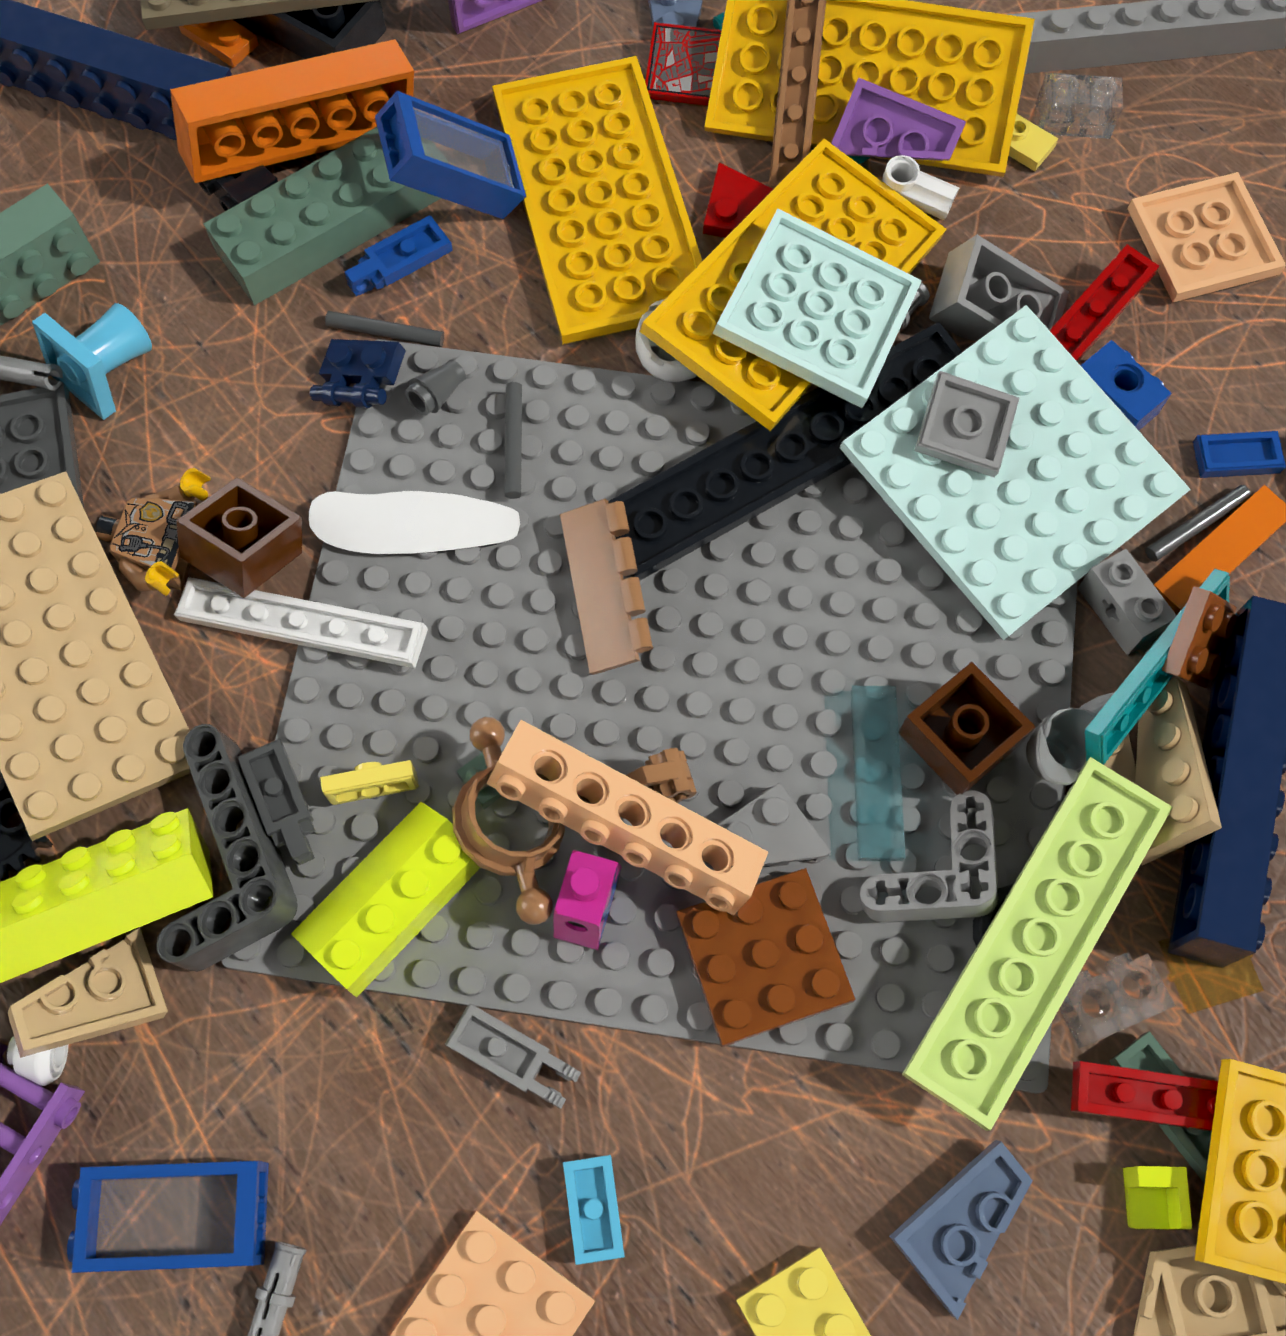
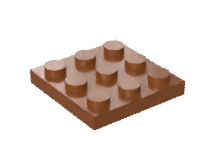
(767, 960)

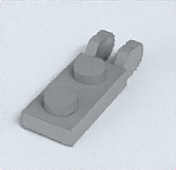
(507, 1053)

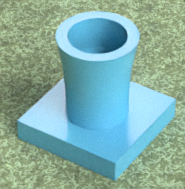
(93, 354)

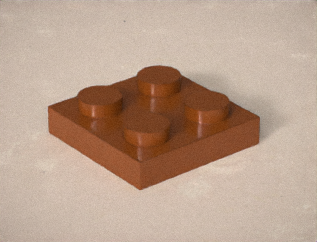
(1200, 638)

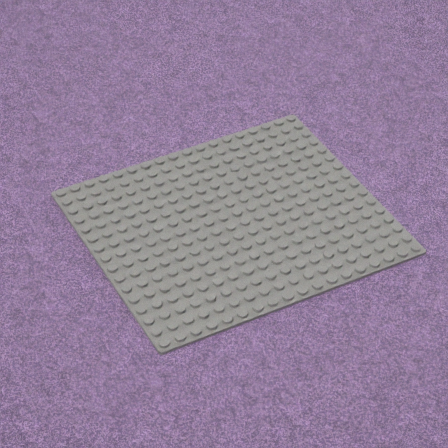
(742, 676)

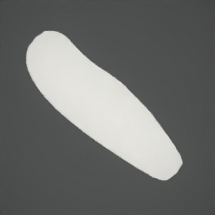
(409, 522)

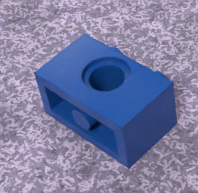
(1144, 392)

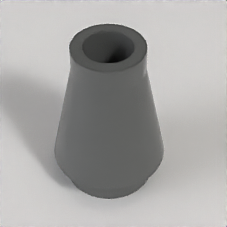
(433, 388)

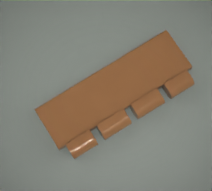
(601, 593)

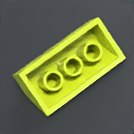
(387, 899)

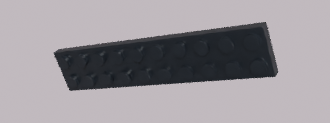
(765, 467)

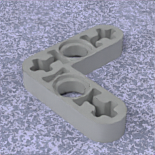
(953, 884)

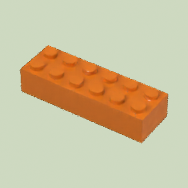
(286, 109)

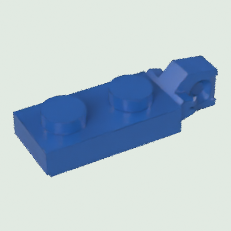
(398, 256)

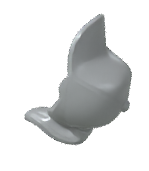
(1058, 742)

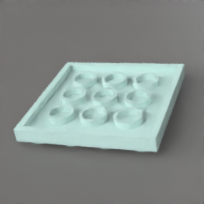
(818, 308)

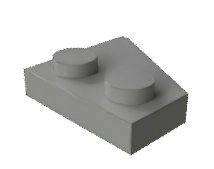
(778, 827)

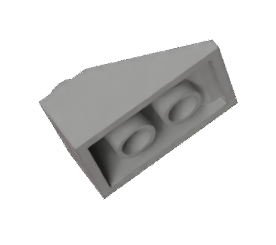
(987, 286)

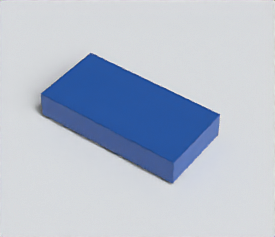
(1239, 454)

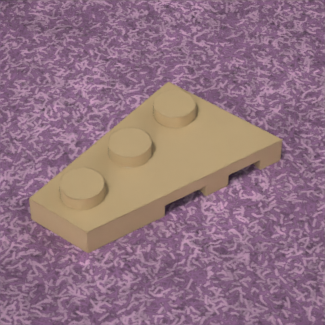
(97, 998)

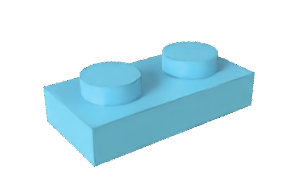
(593, 1210)

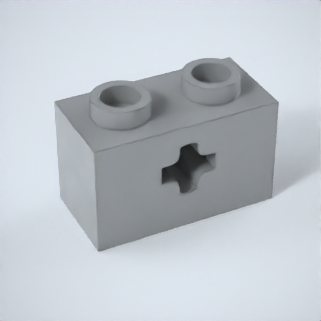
(1126, 601)

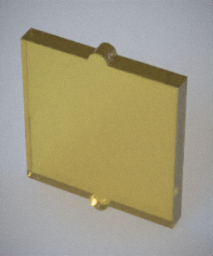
(1209, 985)

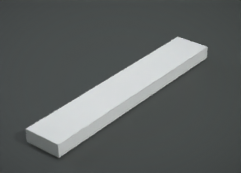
(303, 622)

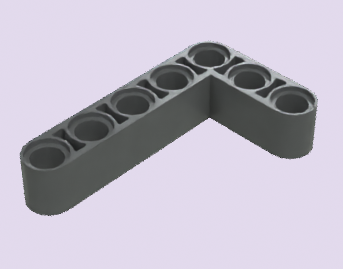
(238, 849)

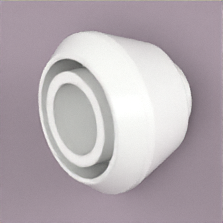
(39, 1067)

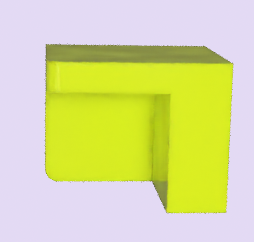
(1157, 1197)

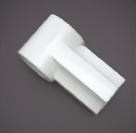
(919, 188)

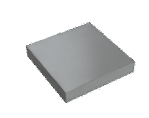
(967, 424)

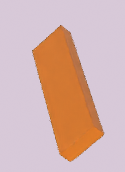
(1225, 546)

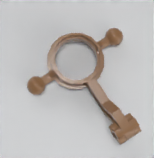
(663, 773)

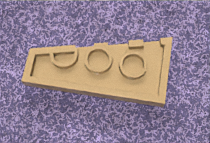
(1175, 770)

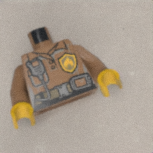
(147, 536)

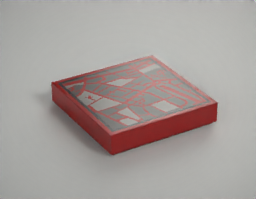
(682, 63)

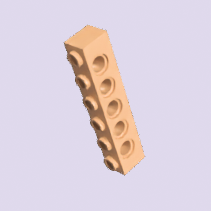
(652, 818)

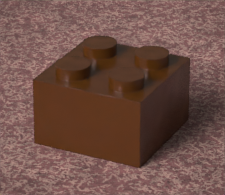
(239, 537)
(965, 729)

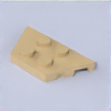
(1206, 1300)

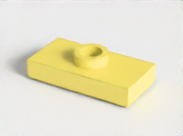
(1030, 143)
(369, 781)

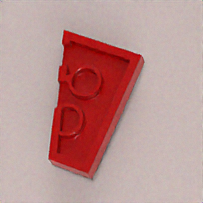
(731, 200)

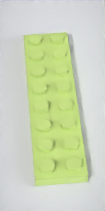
(1037, 944)

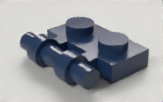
(361, 363)

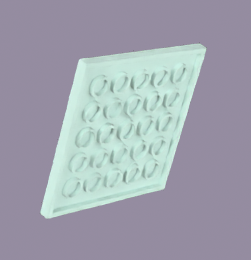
(1066, 490)

